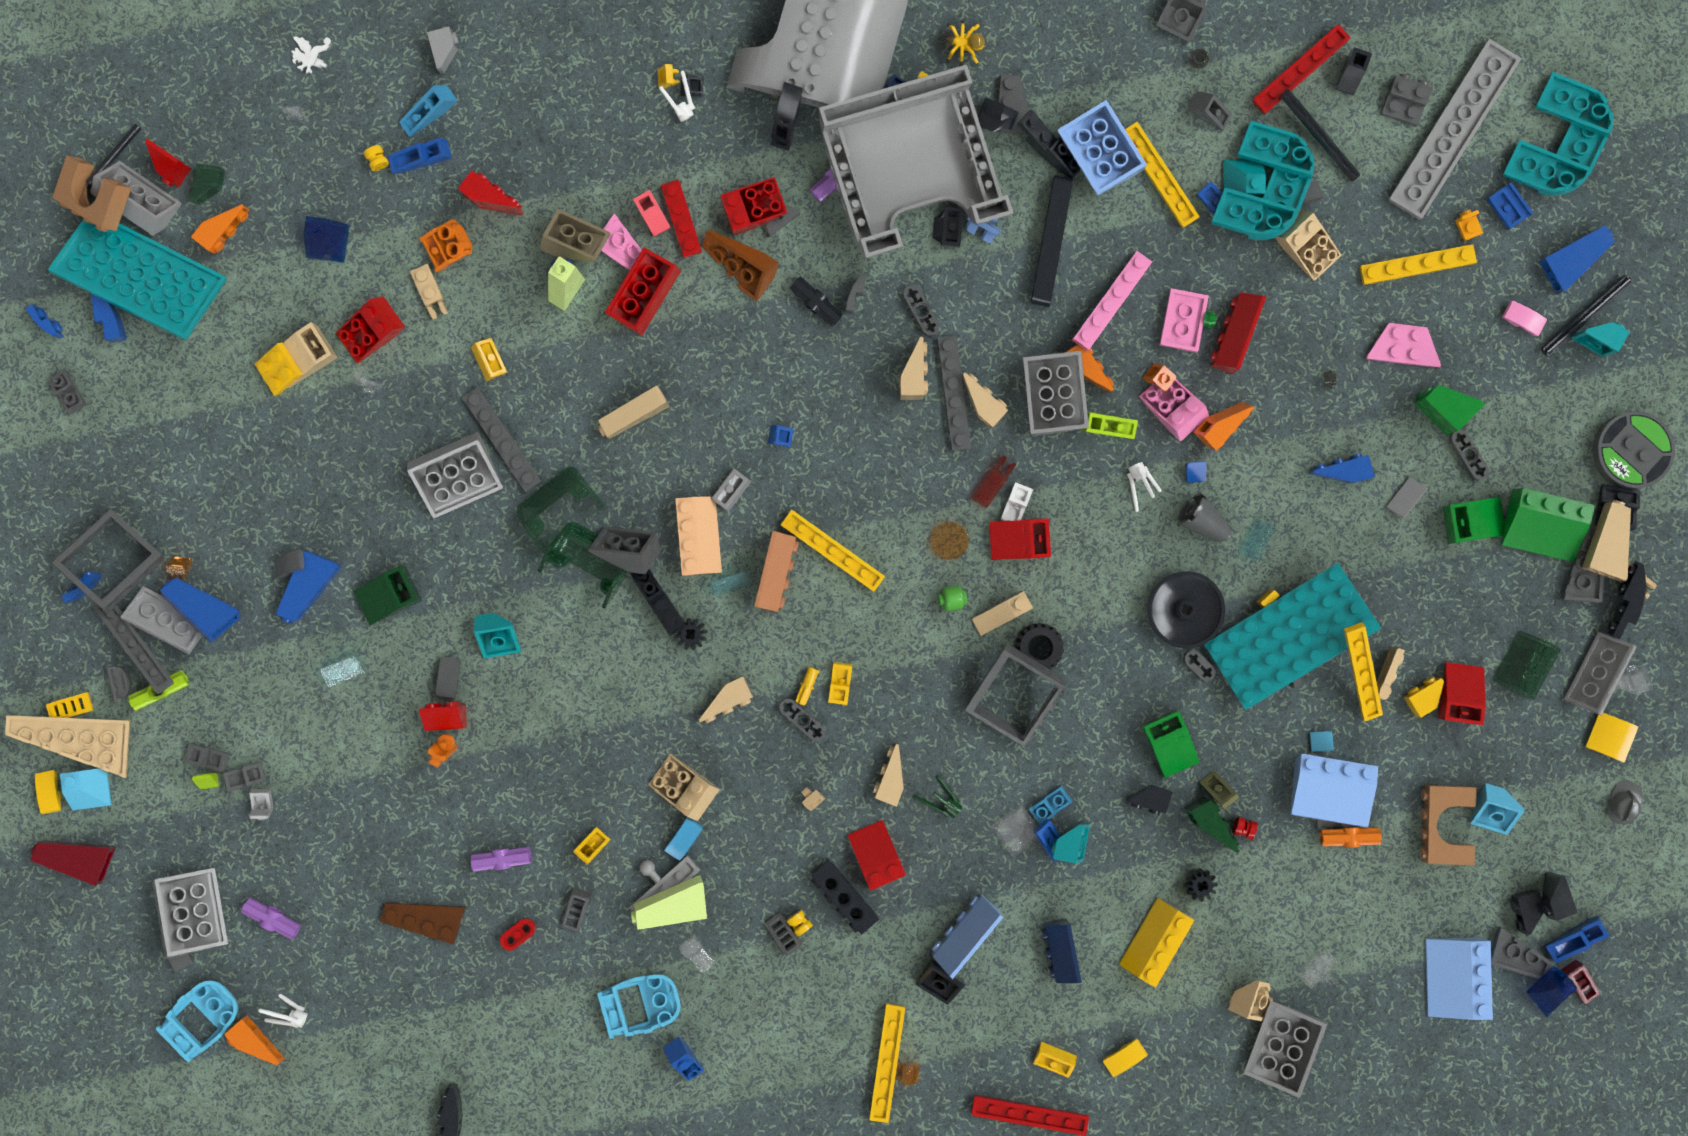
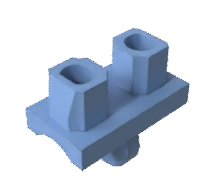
(990, 229)

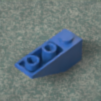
(1350, 471)

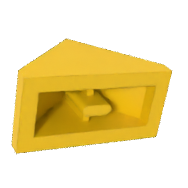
(591, 845)

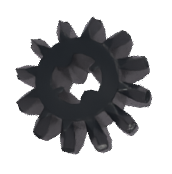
(684, 633)
(1201, 892)

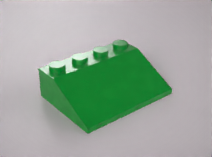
(1546, 524)

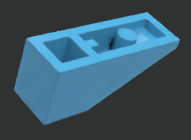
(428, 109)

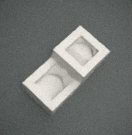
(1016, 502)

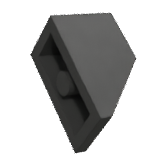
(1210, 109)

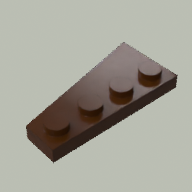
(428, 920)

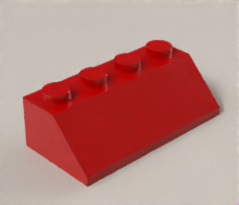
(642, 291)
(1237, 332)

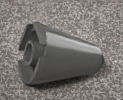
(1204, 519)

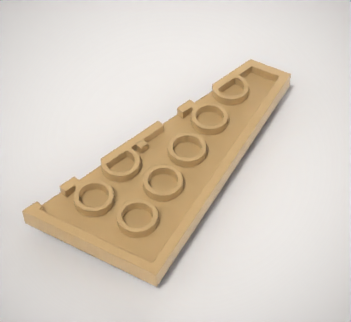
(86, 740)

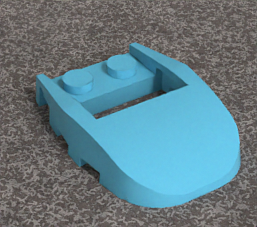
(659, 999)
(215, 1003)

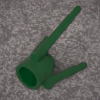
(951, 807)

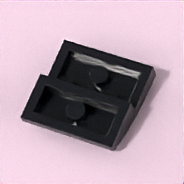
(1628, 496)

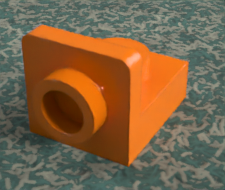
(1160, 376)

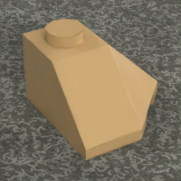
(1251, 1000)

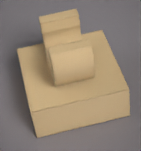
(812, 799)

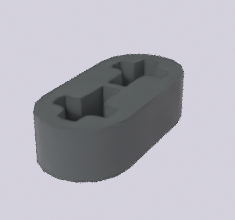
(1202, 662)

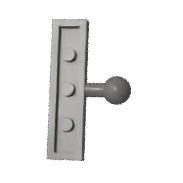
(681, 872)

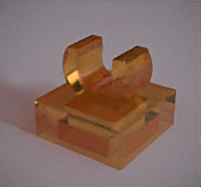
(179, 565)
(910, 1073)

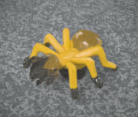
(965, 43)

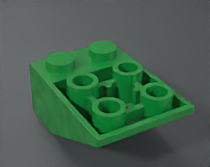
(1474, 520)
(1170, 743)

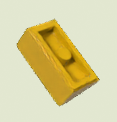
(488, 359)
(1055, 1059)

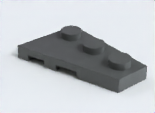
(1013, 96)
(1516, 956)

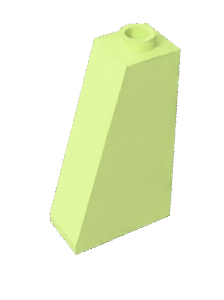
(563, 283)
(674, 905)

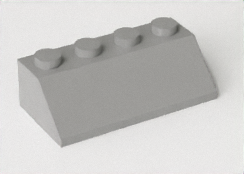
(146, 204)

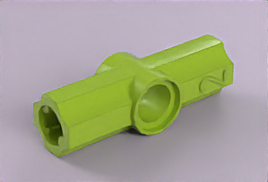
(148, 695)

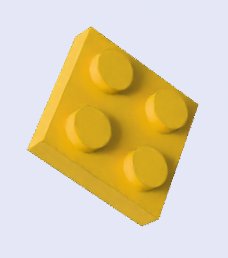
(278, 369)

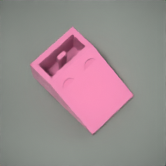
(1175, 408)

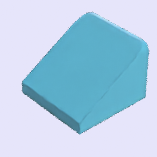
(1321, 741)

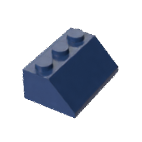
(1061, 951)

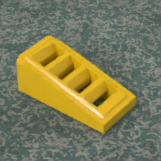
(52, 707)

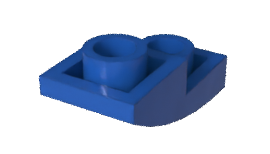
(49, 325)
(89, 579)

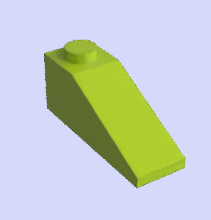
(1111, 425)

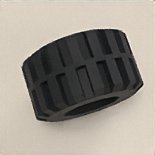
(1050, 634)

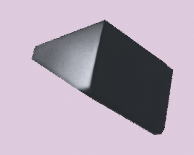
(695, 85)

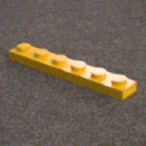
(1162, 178)
(1418, 264)
(832, 550)
(1363, 671)
(887, 1063)

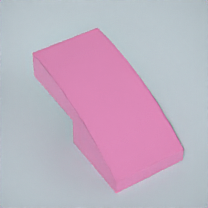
(1524, 317)

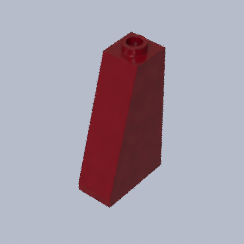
(76, 860)

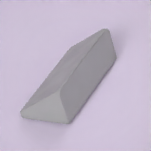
(731, 490)
(1406, 498)

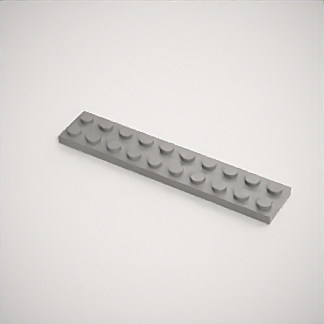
(1454, 129)

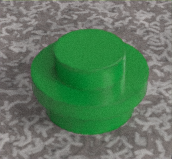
(1210, 319)

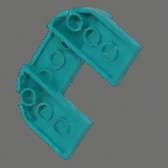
(1580, 148)
(1286, 190)

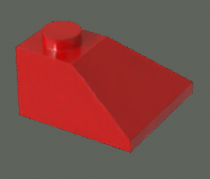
(166, 165)

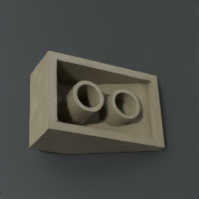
(573, 238)

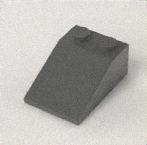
(627, 548)

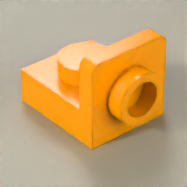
(1469, 225)

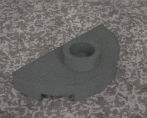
(778, 223)
(119, 682)

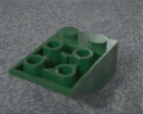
(387, 594)
(1205, 816)

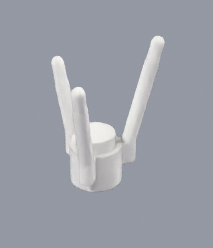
(682, 110)
(1139, 473)
(295, 1018)

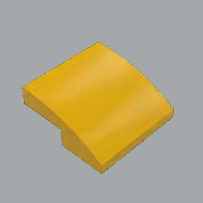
(1612, 737)

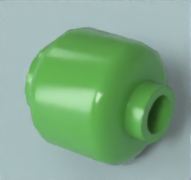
(952, 598)

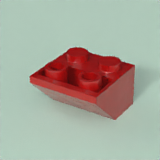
(444, 717)

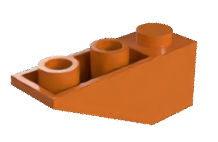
(216, 230)
(1093, 370)
(1220, 426)

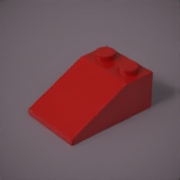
(876, 855)

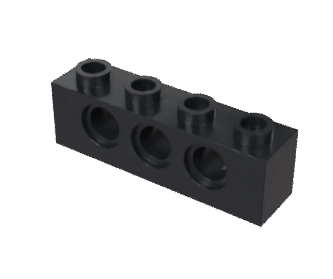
(857, 924)

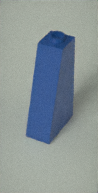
(1573, 260)
(306, 586)
(200, 609)

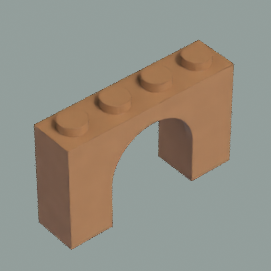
(72, 194)
(1436, 800)

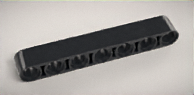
(1051, 241)

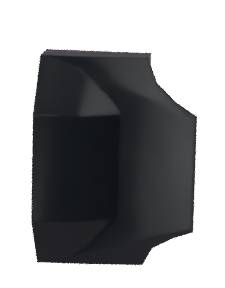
(996, 116)
(948, 227)

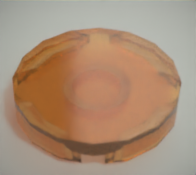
(945, 544)

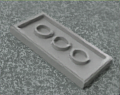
(160, 619)
(1599, 673)

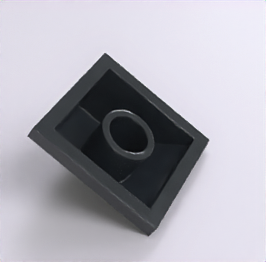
(1557, 897)

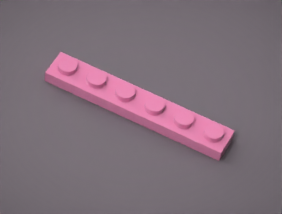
(1112, 301)

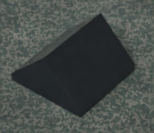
(939, 983)

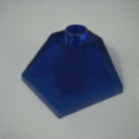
(325, 239)
(1551, 990)

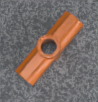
(1350, 837)

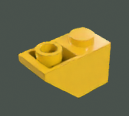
(1425, 698)

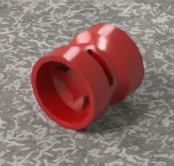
(1244, 828)

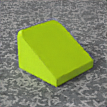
(206, 780)

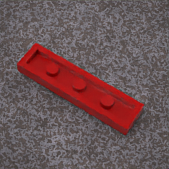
(681, 218)

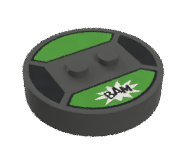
(1633, 450)

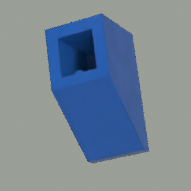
(683, 1059)

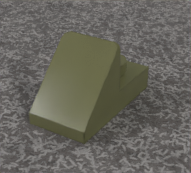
(1219, 790)

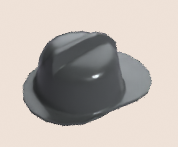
(1625, 802)

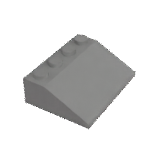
(1055, 393)
(454, 475)
(189, 912)
(1285, 1048)

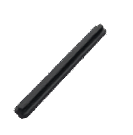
(1320, 135)
(1586, 315)

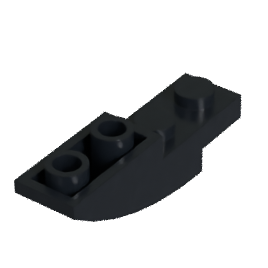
(786, 116)
(1047, 145)
(1633, 593)
(659, 601)
(451, 1113)

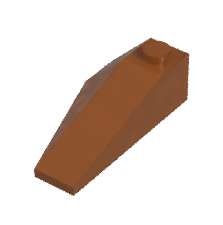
(748, 265)

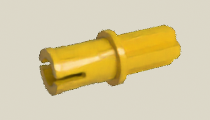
(806, 686)

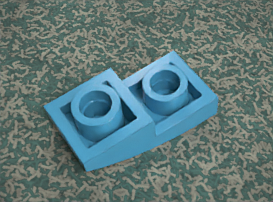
(1050, 805)
(683, 839)

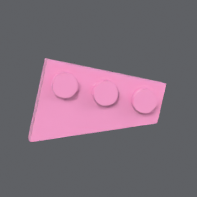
(620, 244)

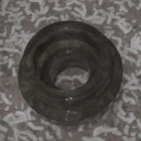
(1203, 54)
(1329, 379)

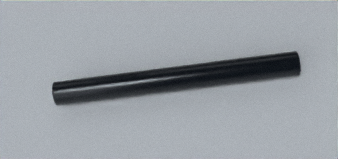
(115, 152)

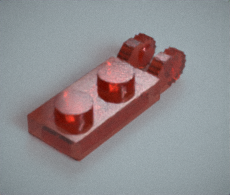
(992, 484)

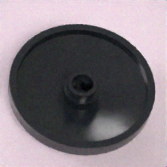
(1186, 609)

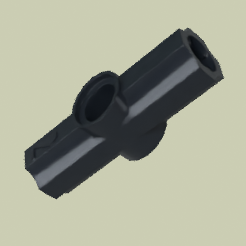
(816, 301)

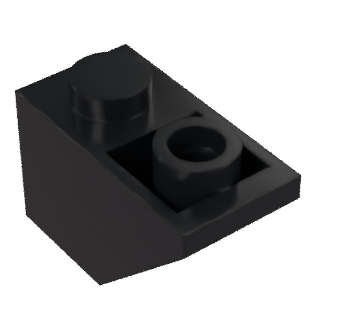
(1353, 71)
(1151, 797)
(1528, 910)

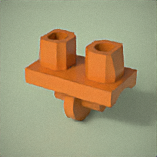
(442, 749)

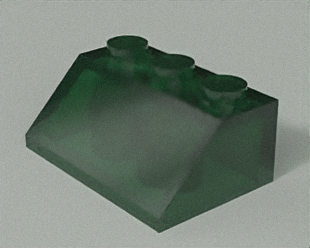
(1526, 665)

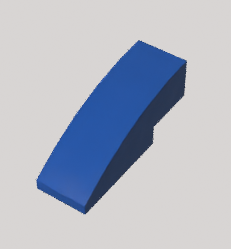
(419, 156)
(108, 316)
(1577, 939)

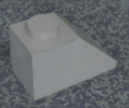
(443, 47)

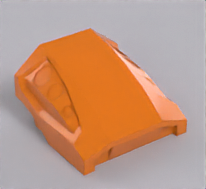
(443, 242)

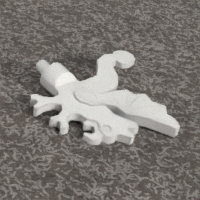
(310, 57)

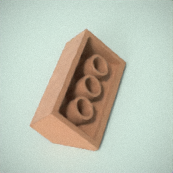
(775, 571)

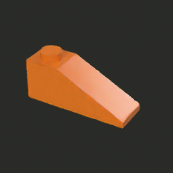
(250, 1039)

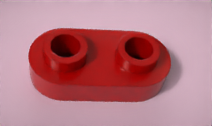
(518, 934)

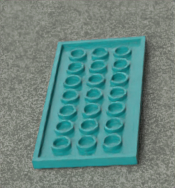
(139, 276)
(1290, 636)

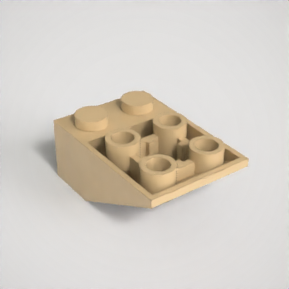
(1309, 245)
(309, 350)
(912, 378)
(683, 787)

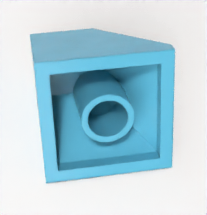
(86, 788)
(1496, 810)

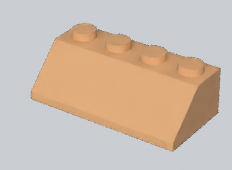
(698, 536)

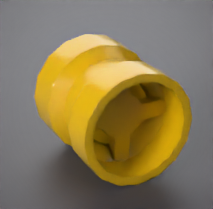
(376, 158)
(796, 919)

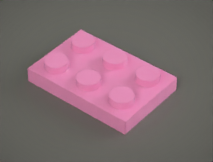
(1184, 320)

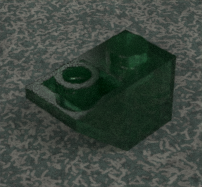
(207, 183)

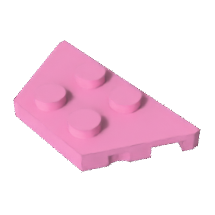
(1405, 346)

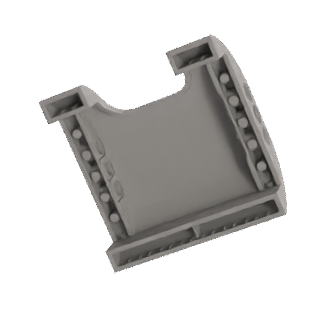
(826, 49)
(908, 152)

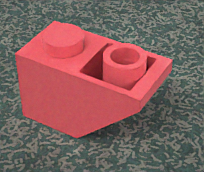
(651, 213)

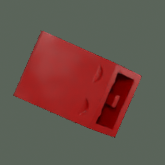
(487, 196)
(753, 206)
(370, 328)
(1020, 539)
(1463, 694)

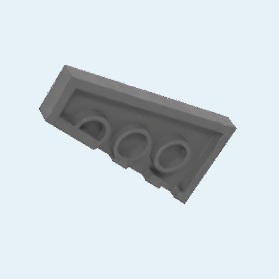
(1582, 583)

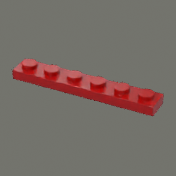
(1301, 69)
(1030, 1115)

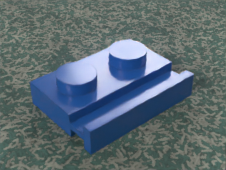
(1509, 206)

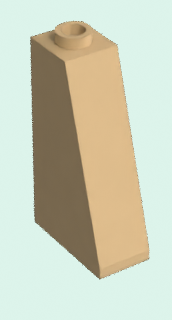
(633, 412)
(1610, 543)

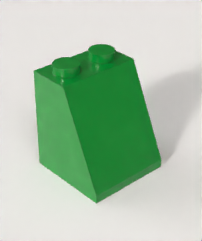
(1447, 407)

